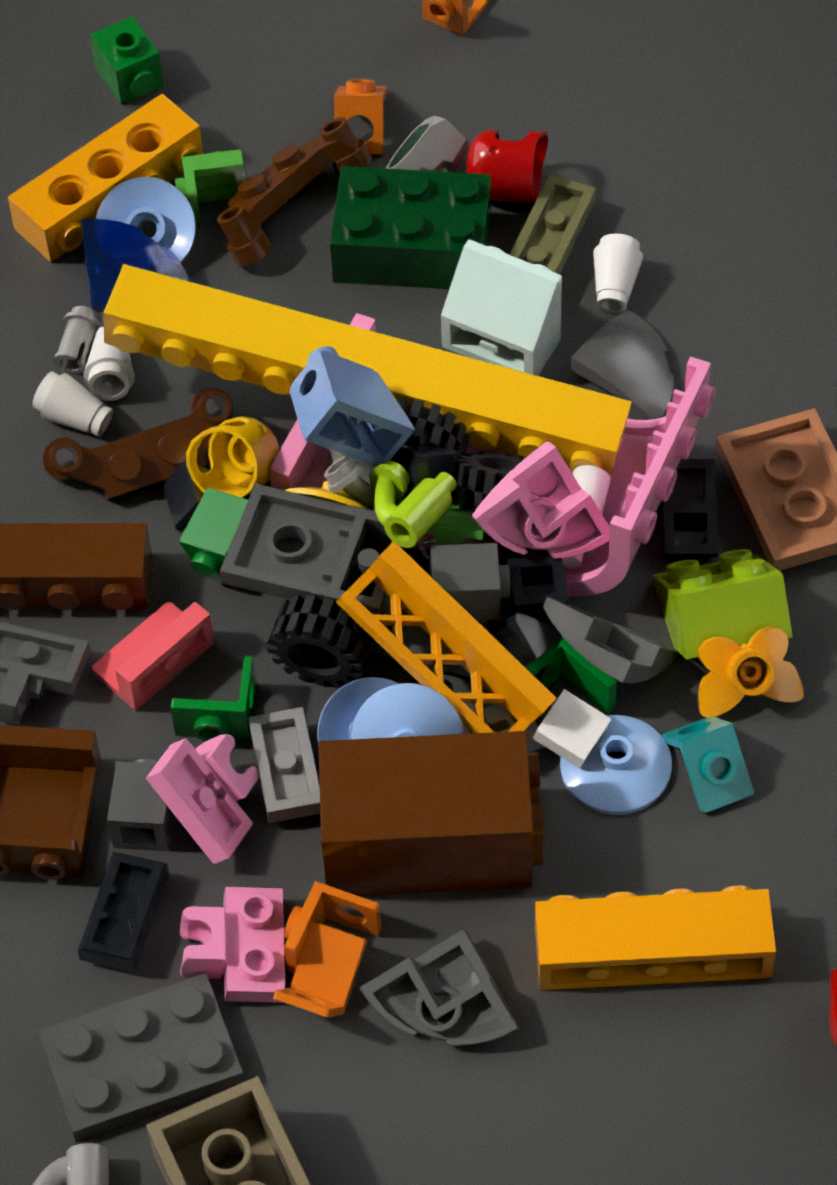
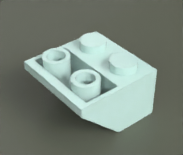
(502, 310)

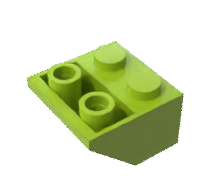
(721, 600)

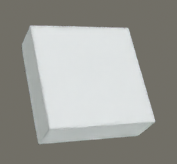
(572, 728)

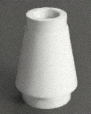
(616, 270)
(108, 370)
(71, 404)

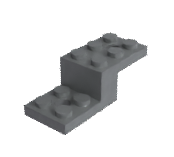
(337, 551)

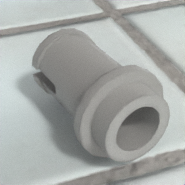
(77, 339)

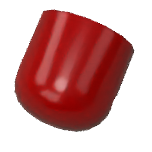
(512, 164)

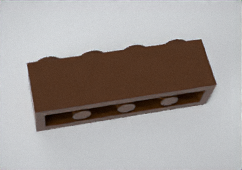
(74, 565)

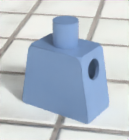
(348, 408)

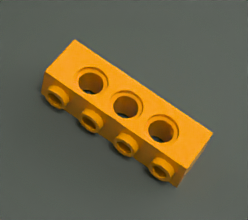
(141, 145)

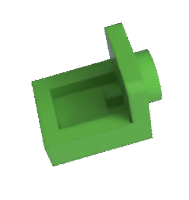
(211, 177)

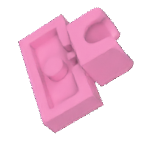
(204, 793)
(239, 942)

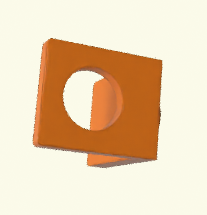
(453, 13)
(367, 100)
(324, 904)
(324, 971)

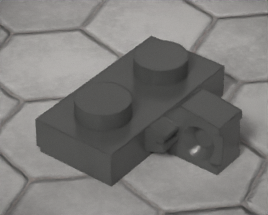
(36, 662)

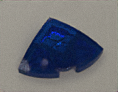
(115, 243)

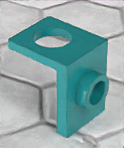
(712, 762)

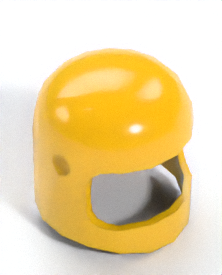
(238, 455)

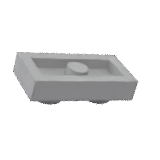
(285, 764)

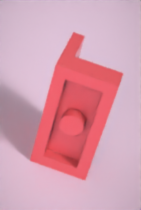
(155, 652)

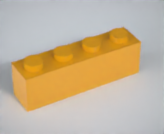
(654, 938)

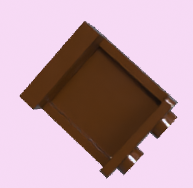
(46, 799)

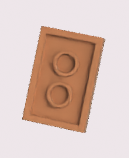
(786, 486)

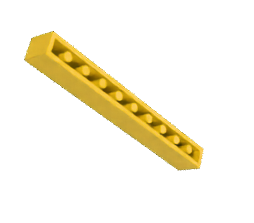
(272, 345)

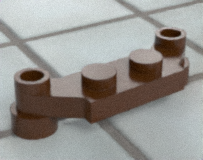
(287, 175)
(141, 457)

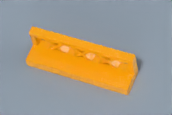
(455, 632)

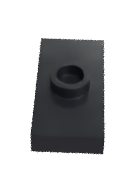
(123, 912)

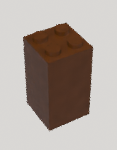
(430, 813)

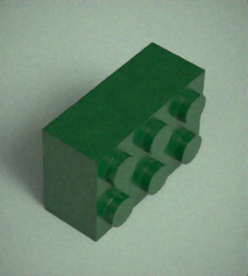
(406, 225)

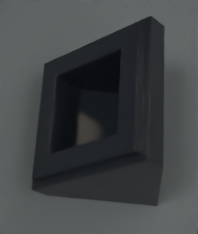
(426, 462)
(182, 495)
(525, 636)

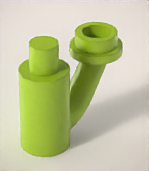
(418, 511)

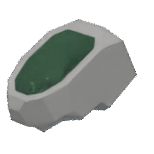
(431, 147)

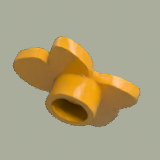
(746, 670)

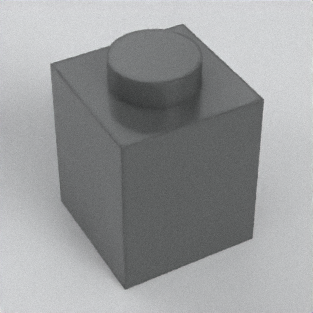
(472, 577)
(136, 811)

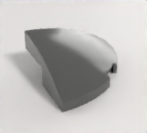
(629, 363)
(609, 645)
(444, 995)

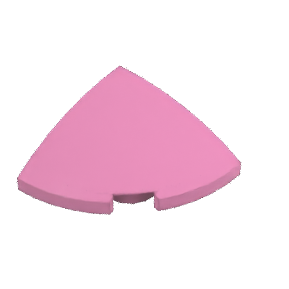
(542, 509)

